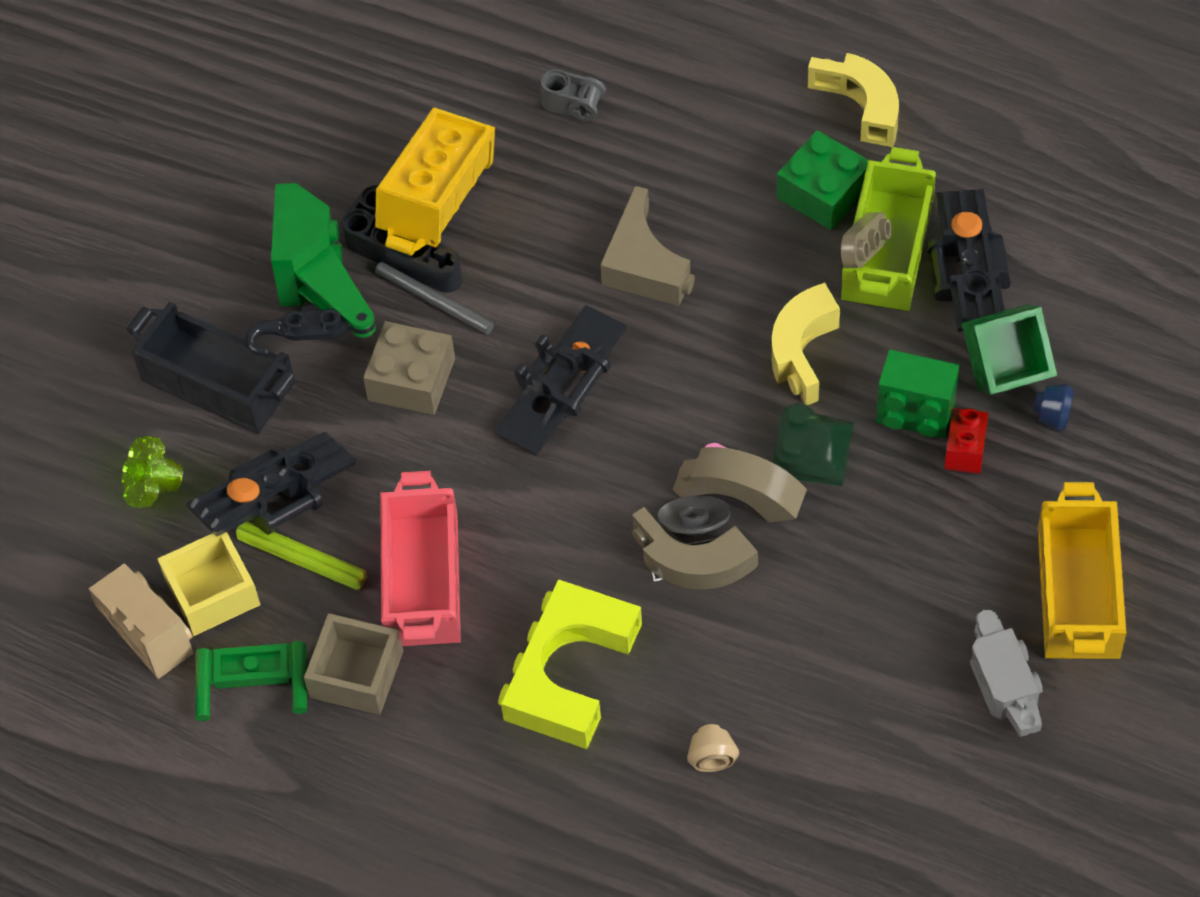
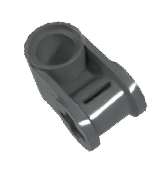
(569, 94)

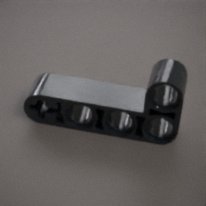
(430, 265)

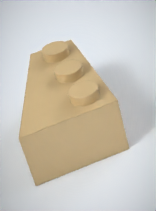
(143, 620)

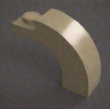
(744, 477)
(693, 566)

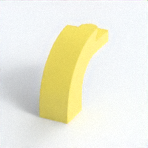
(868, 87)
(798, 323)

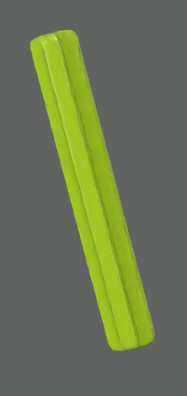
(302, 555)

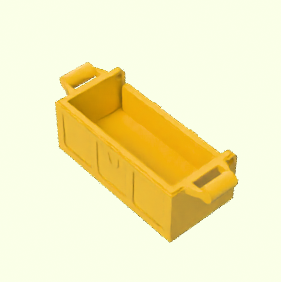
(432, 179)
(1081, 576)

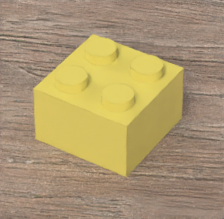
(209, 582)

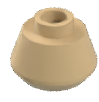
(712, 749)

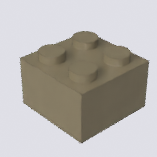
(409, 368)
(354, 664)

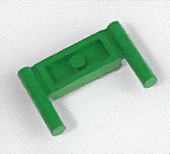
(250, 668)

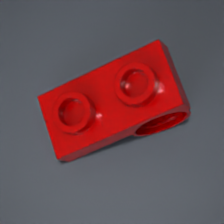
(966, 440)

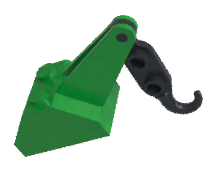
(310, 268)

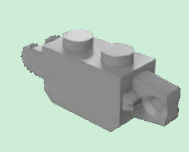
(1004, 674)

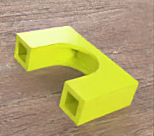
(567, 617)

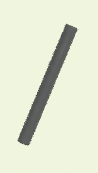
(434, 298)

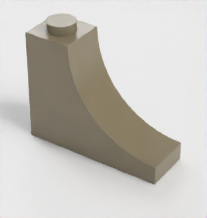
(639, 262)

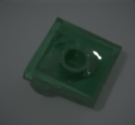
(812, 445)

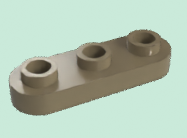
(864, 239)

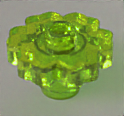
(148, 472)

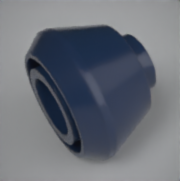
(1054, 406)

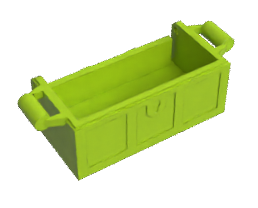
(907, 200)

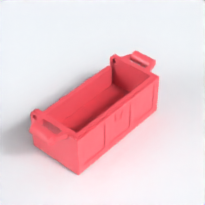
(420, 562)

